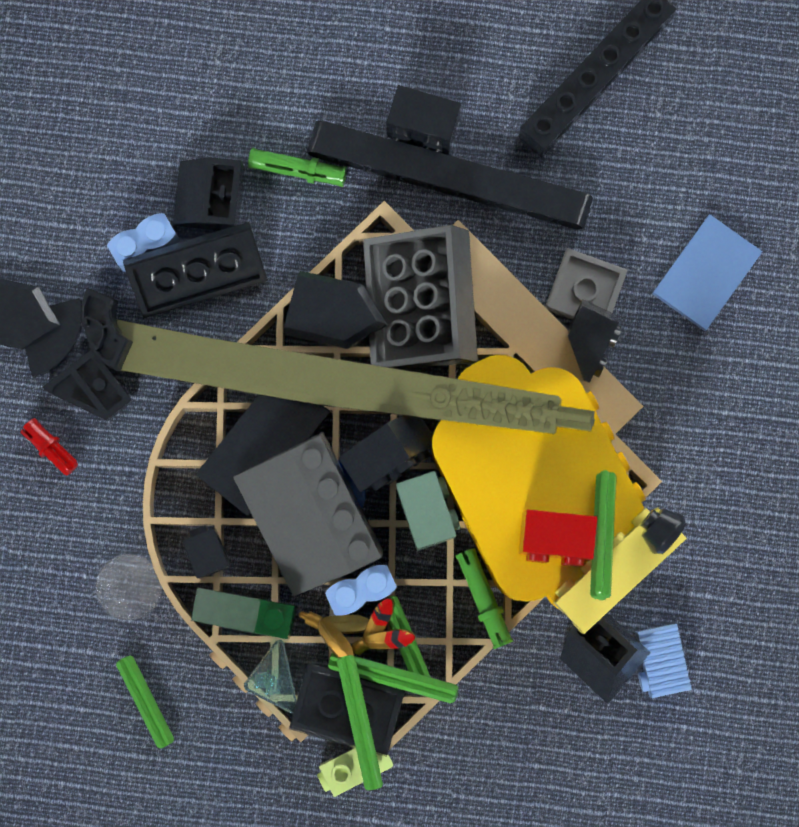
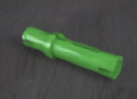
(297, 167)
(484, 598)

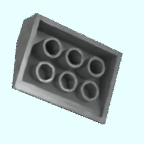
(424, 296)
(309, 515)

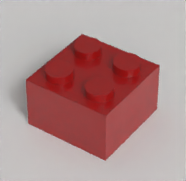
(557, 536)

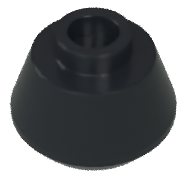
(662, 529)

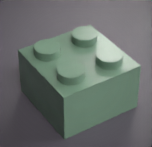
(427, 510)

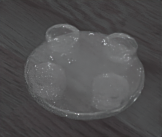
(128, 587)

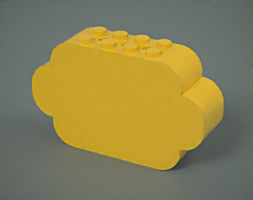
(507, 470)

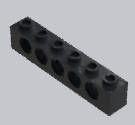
(595, 74)

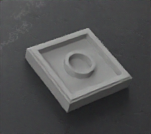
(585, 279)

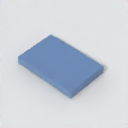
(707, 272)

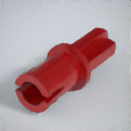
(49, 446)

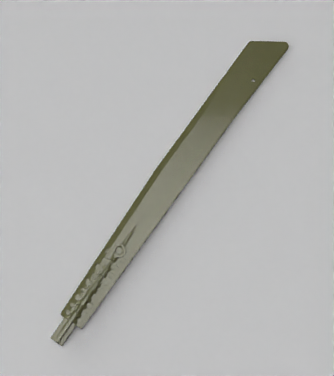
(341, 382)

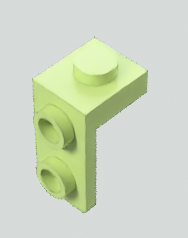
(345, 772)

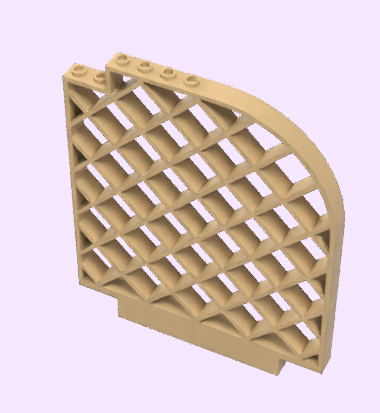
(526, 333)

